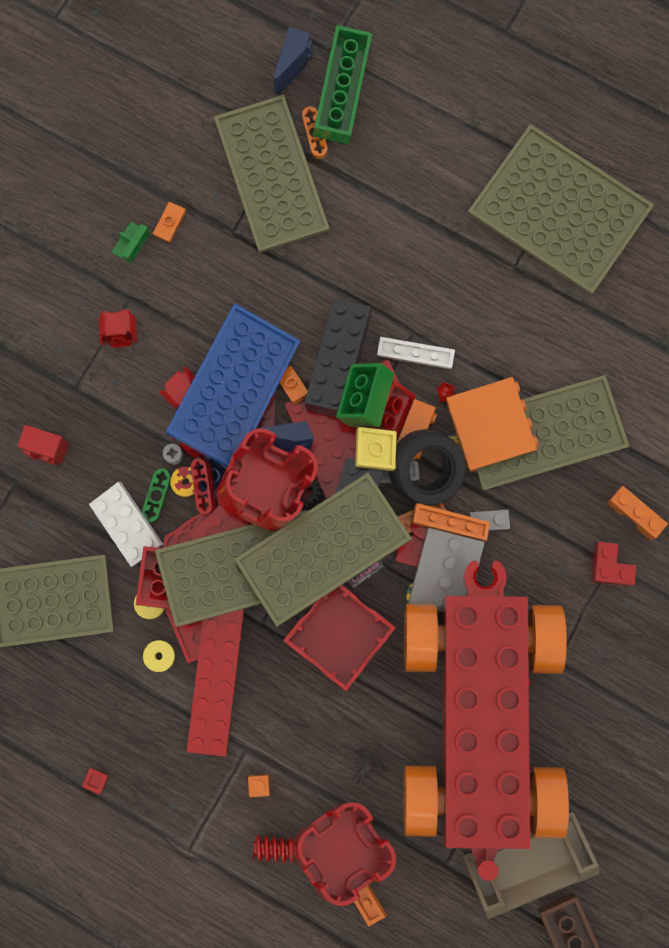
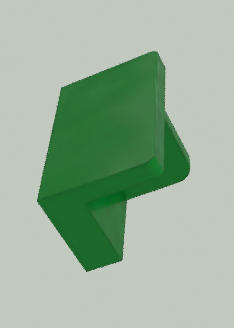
(131, 241)

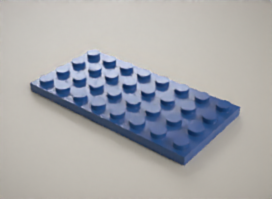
(232, 385)

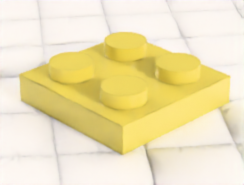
(375, 449)

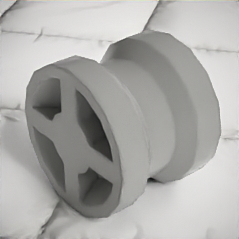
(173, 457)

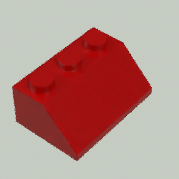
(396, 409)

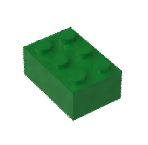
(365, 395)

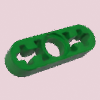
(165, 483)

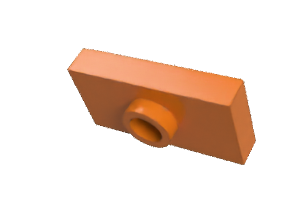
(169, 222)
(293, 386)

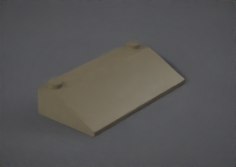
(536, 871)

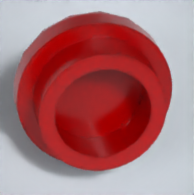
(445, 390)

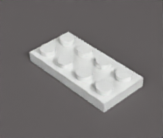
(125, 523)

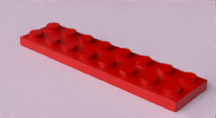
(215, 684)

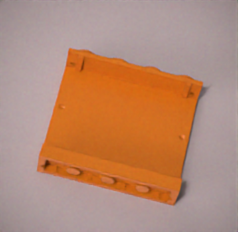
(491, 424)

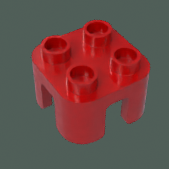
(265, 481)
(343, 853)

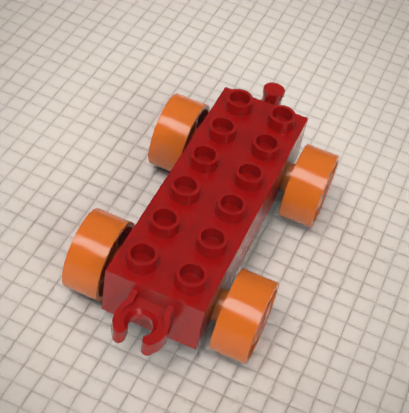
(487, 785)

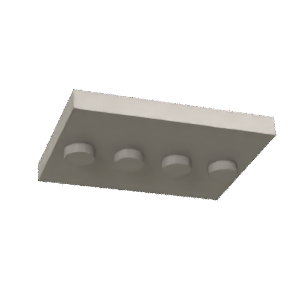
(443, 567)

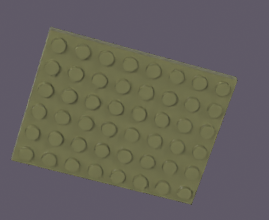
(560, 209)

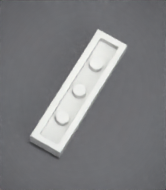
(415, 353)

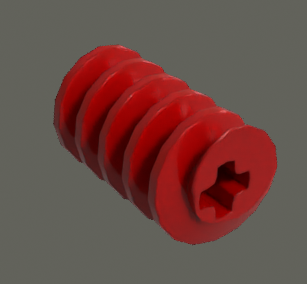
(273, 849)

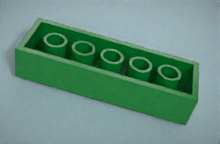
(342, 84)

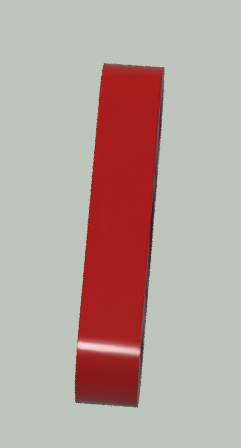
(206, 470)

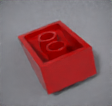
(150, 585)

